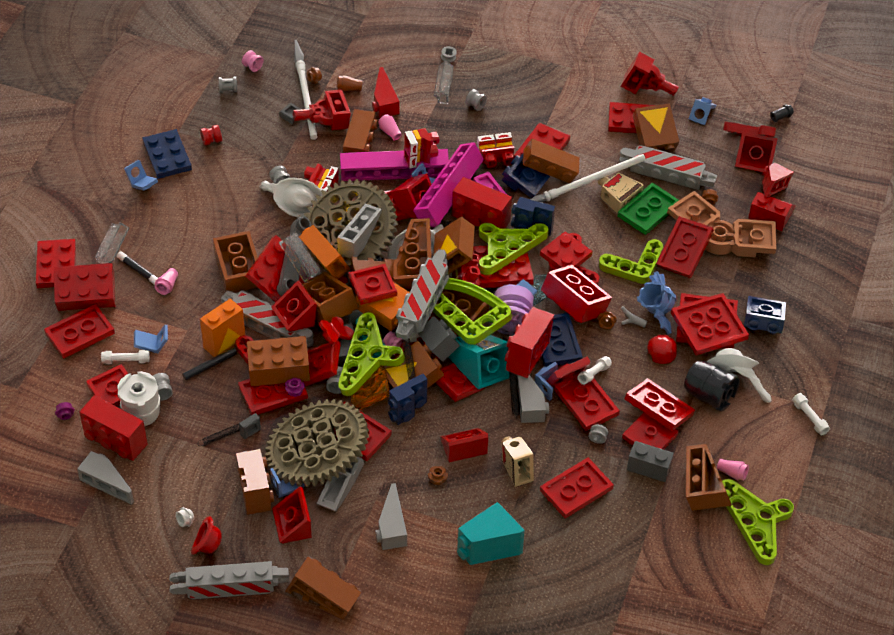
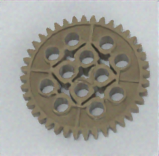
(326, 211)
(321, 458)

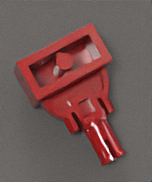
(646, 76)
(330, 111)

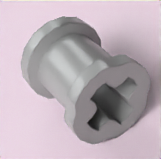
(228, 84)

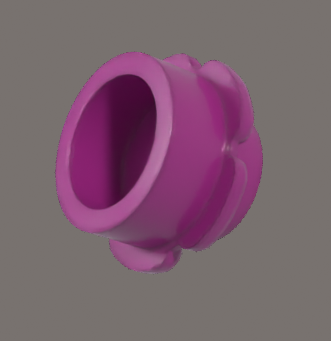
(294, 387)
(64, 410)

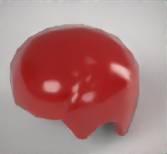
(662, 349)

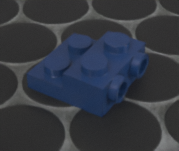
(523, 177)
(532, 212)
(765, 314)
(406, 398)

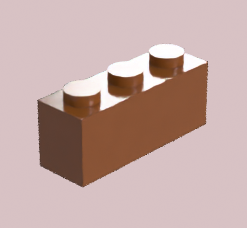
(360, 132)
(551, 161)

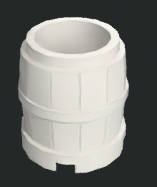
(140, 396)

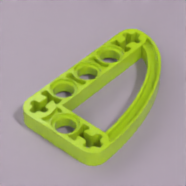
(477, 326)

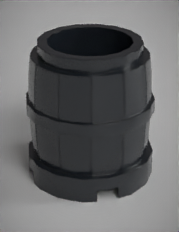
(711, 384)

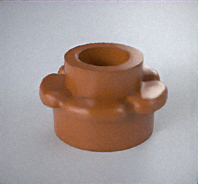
(314, 75)
(710, 196)
(604, 323)
(437, 479)

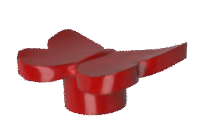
(335, 329)

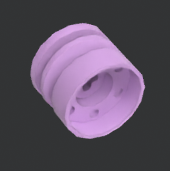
(520, 302)

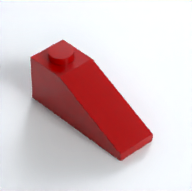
(384, 96)
(775, 179)

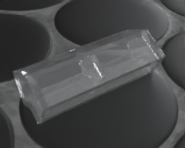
(444, 82)
(111, 243)
(300, 257)

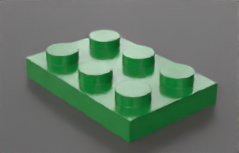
(647, 208)

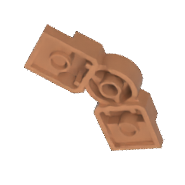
(742, 238)

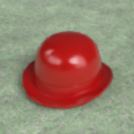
(207, 538)

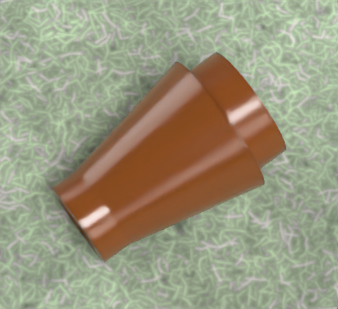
(348, 84)

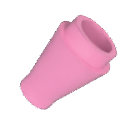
(389, 126)
(166, 282)
(736, 469)

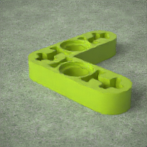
(640, 267)

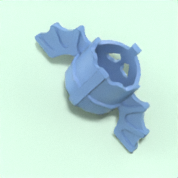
(658, 299)

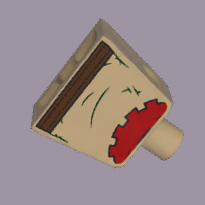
(619, 190)
(515, 452)

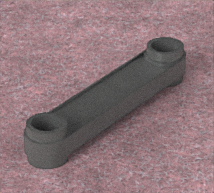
(289, 274)

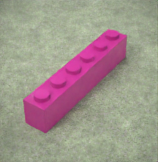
(386, 165)
(438, 197)

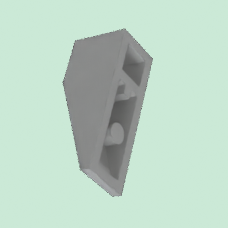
(357, 232)
(531, 401)
(101, 474)
(391, 523)

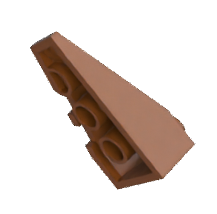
(413, 252)

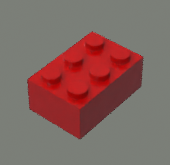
(481, 204)
(84, 286)
(575, 293)
(529, 342)
(113, 428)

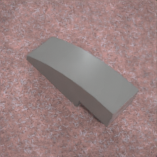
(338, 489)

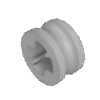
(448, 50)
(598, 433)

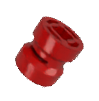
(211, 135)

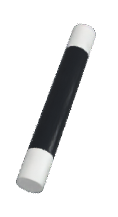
(138, 268)

